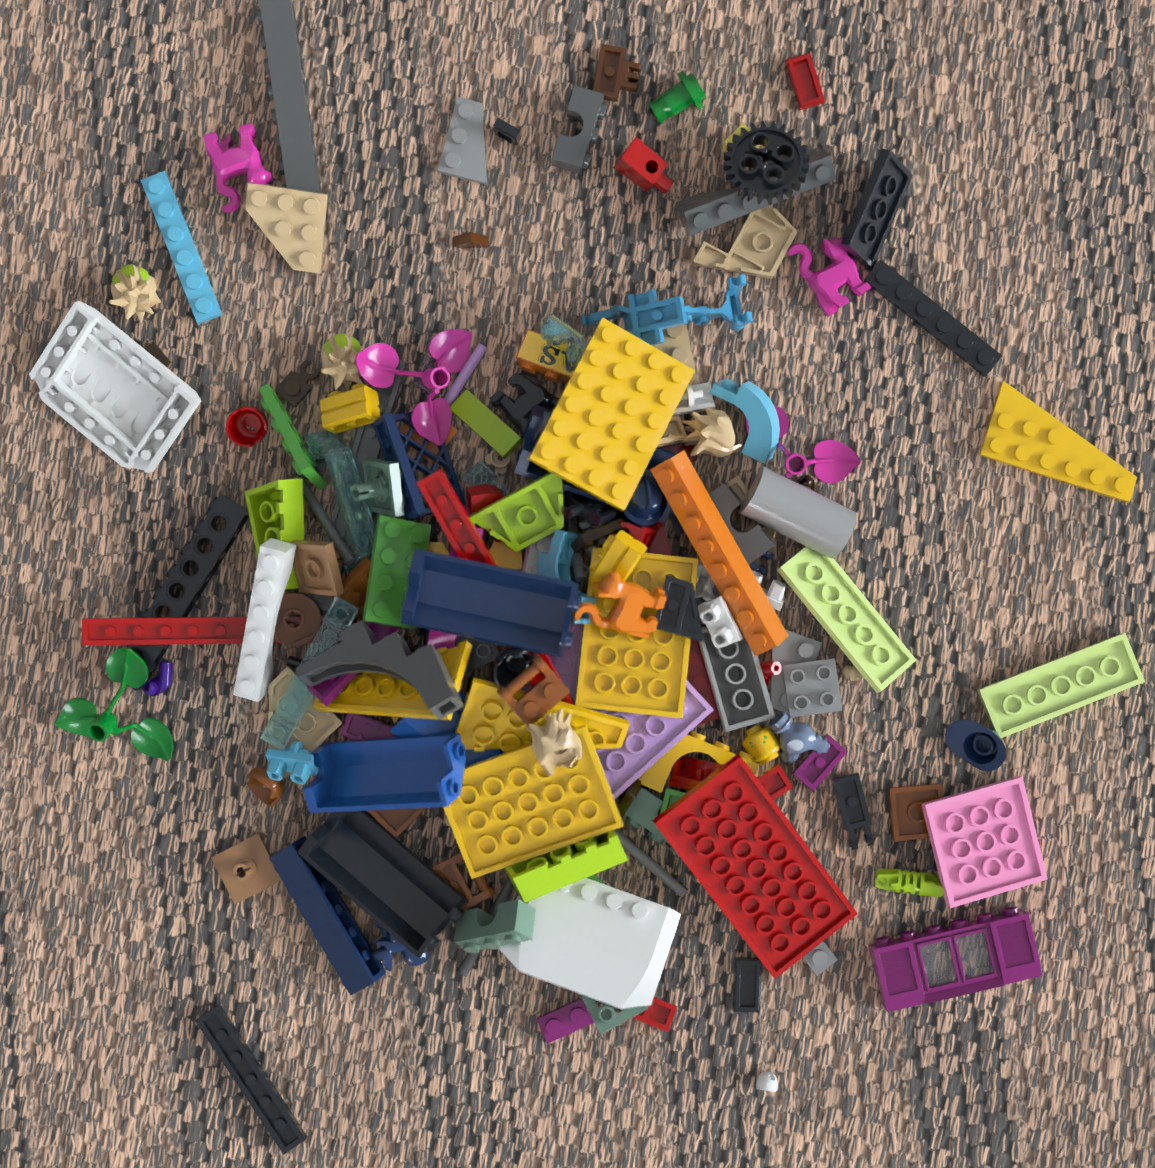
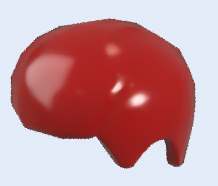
(243, 417)

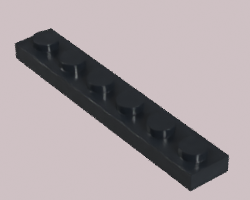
(933, 318)
(251, 1079)

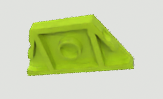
(525, 513)

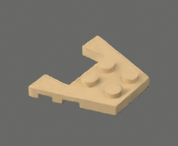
(756, 249)

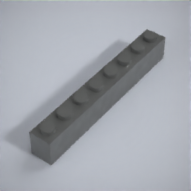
(289, 95)

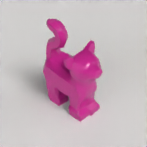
(235, 161)
(829, 279)

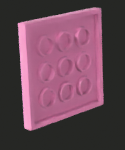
(984, 841)

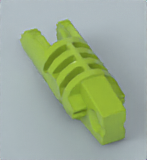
(909, 882)

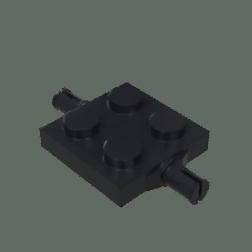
(593, 511)

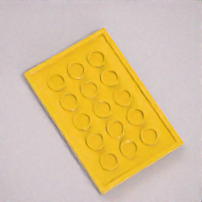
(611, 415)
(633, 671)
(519, 812)

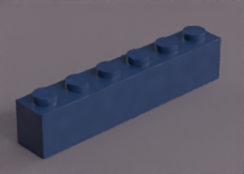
(328, 919)

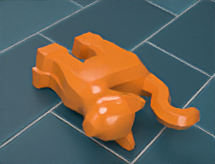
(627, 606)

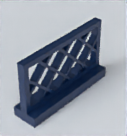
(393, 450)

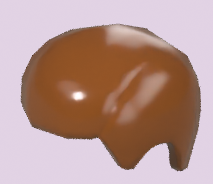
(267, 795)

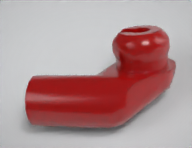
(770, 668)

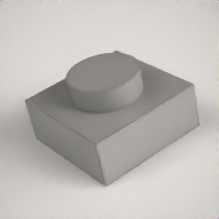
(820, 958)

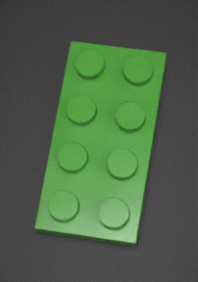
(389, 568)

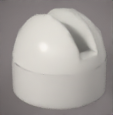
(766, 1081)

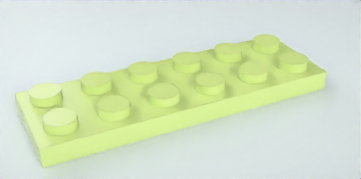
(847, 617)
(1061, 685)

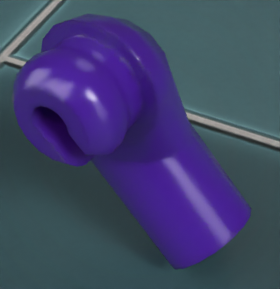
(160, 682)

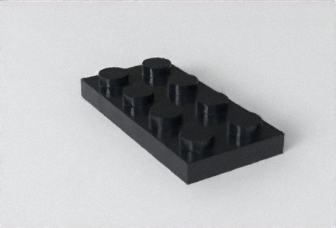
(876, 208)

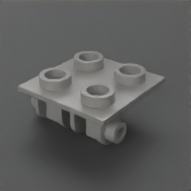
(812, 687)

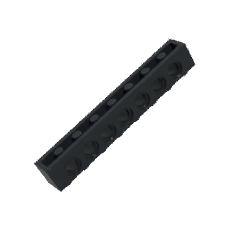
(194, 585)

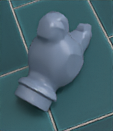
(796, 737)

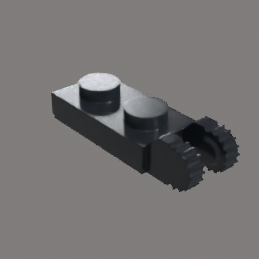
(853, 807)

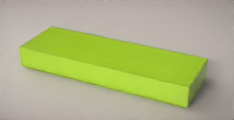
(486, 424)

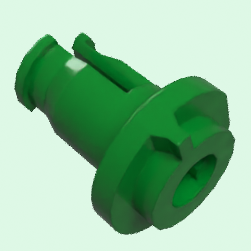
(678, 97)

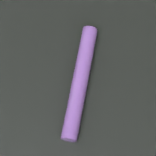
(465, 373)

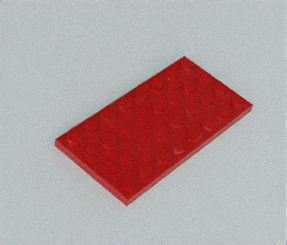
(755, 866)

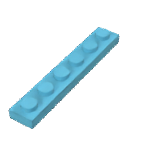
(181, 247)

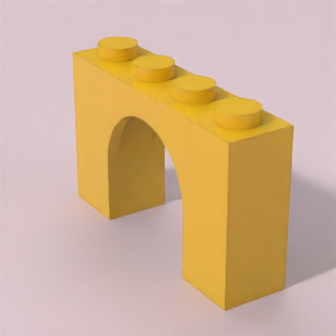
(658, 773)

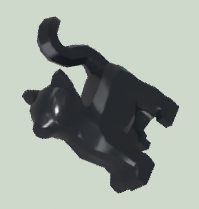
(520, 409)

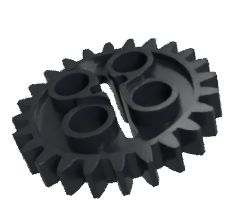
(776, 143)

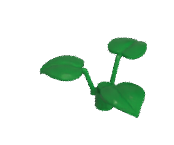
(81, 716)

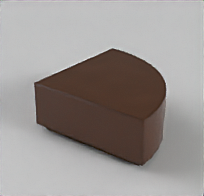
(470, 240)

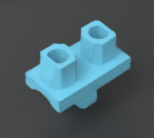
(293, 760)

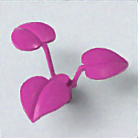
(449, 349)
(832, 458)

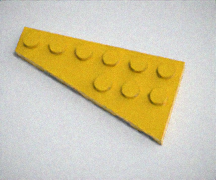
(1039, 443)
(393, 697)
(493, 724)

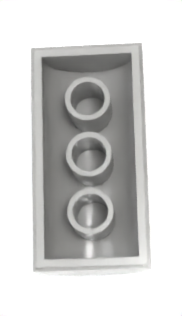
(798, 513)
(736, 683)

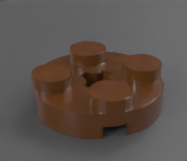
(308, 624)

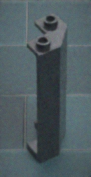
(384, 879)

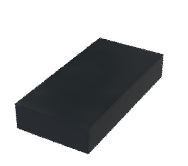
(747, 984)

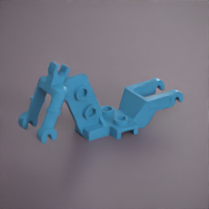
(649, 316)

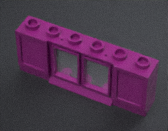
(955, 959)

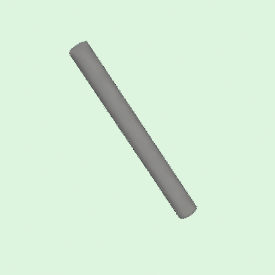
(651, 865)

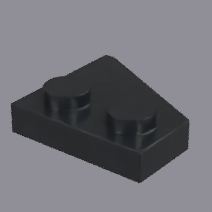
(680, 611)

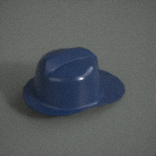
(645, 503)
(976, 744)

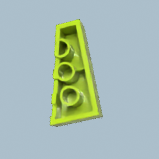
(278, 514)
(565, 865)

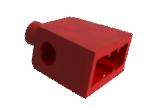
(634, 164)

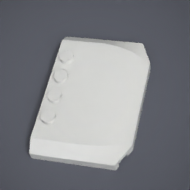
(113, 389)
(597, 943)

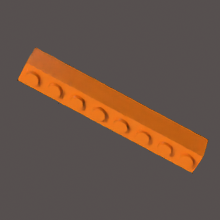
(719, 553)

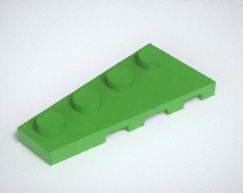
(292, 439)

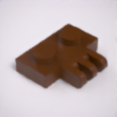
(615, 73)

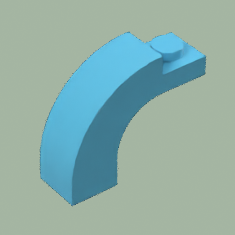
(760, 414)
(557, 565)

